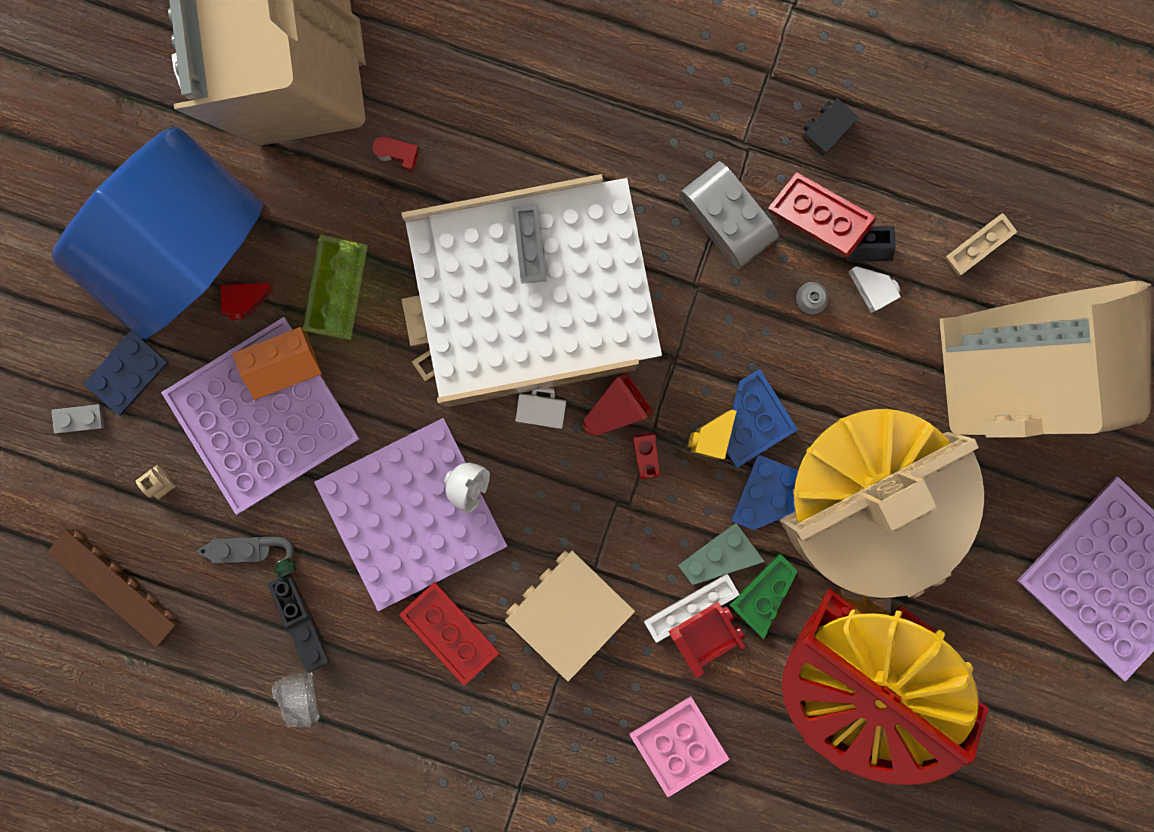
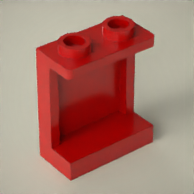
(706, 636)

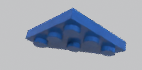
(758, 419)
(766, 494)

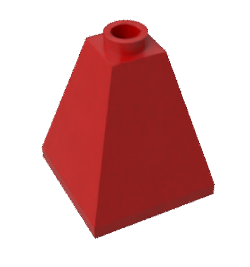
(617, 407)

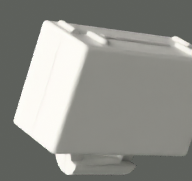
(541, 409)

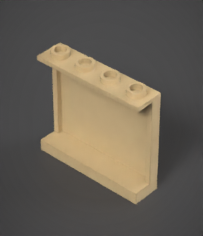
(569, 614)

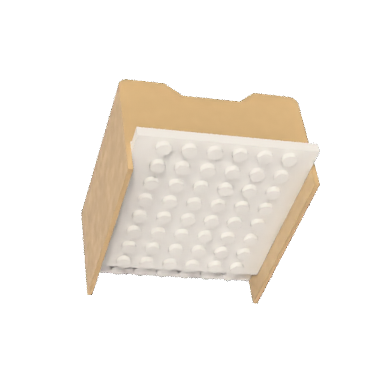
(513, 337)

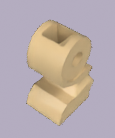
(155, 483)

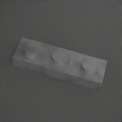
(529, 244)

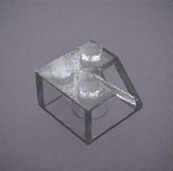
(296, 699)

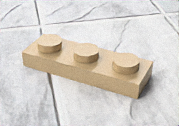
(980, 244)

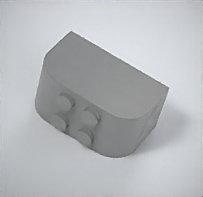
(729, 215)

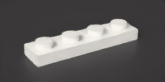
(718, 590)

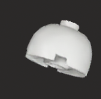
(465, 485)

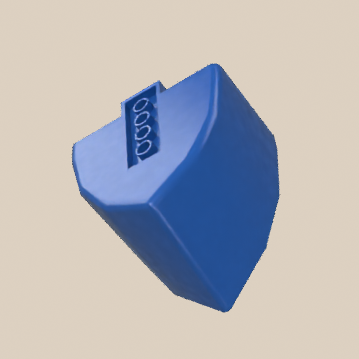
(157, 232)

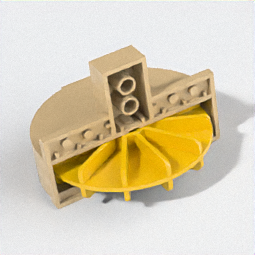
(886, 503)

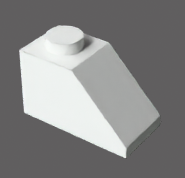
(874, 287)

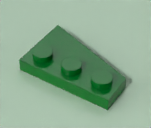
(763, 596)

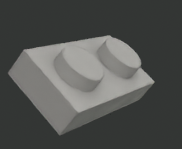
(77, 419)

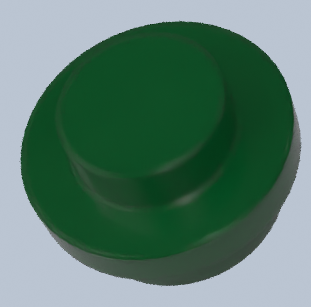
(285, 567)

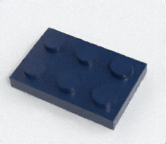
(126, 373)

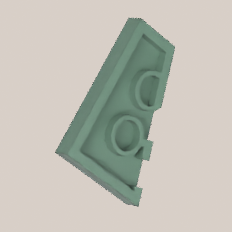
(721, 556)

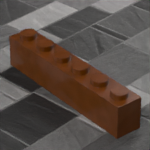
(114, 587)

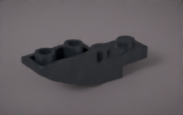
(299, 622)

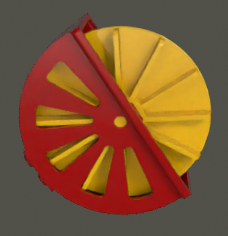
(882, 695)

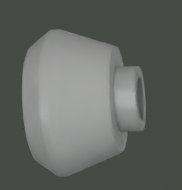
(805, 299)

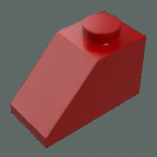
(243, 299)

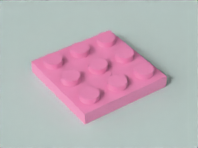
(679, 746)

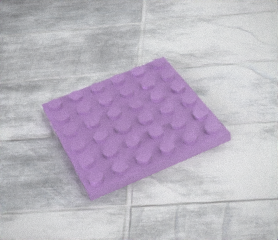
(259, 442)
(400, 520)
(1102, 578)

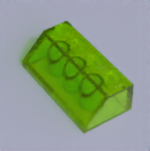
(334, 288)

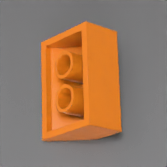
(277, 363)

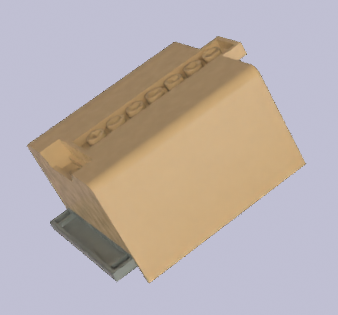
(269, 66)

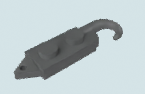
(243, 549)

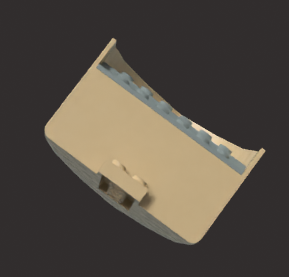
(1051, 364)

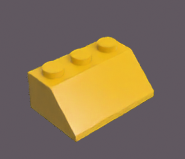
(713, 437)

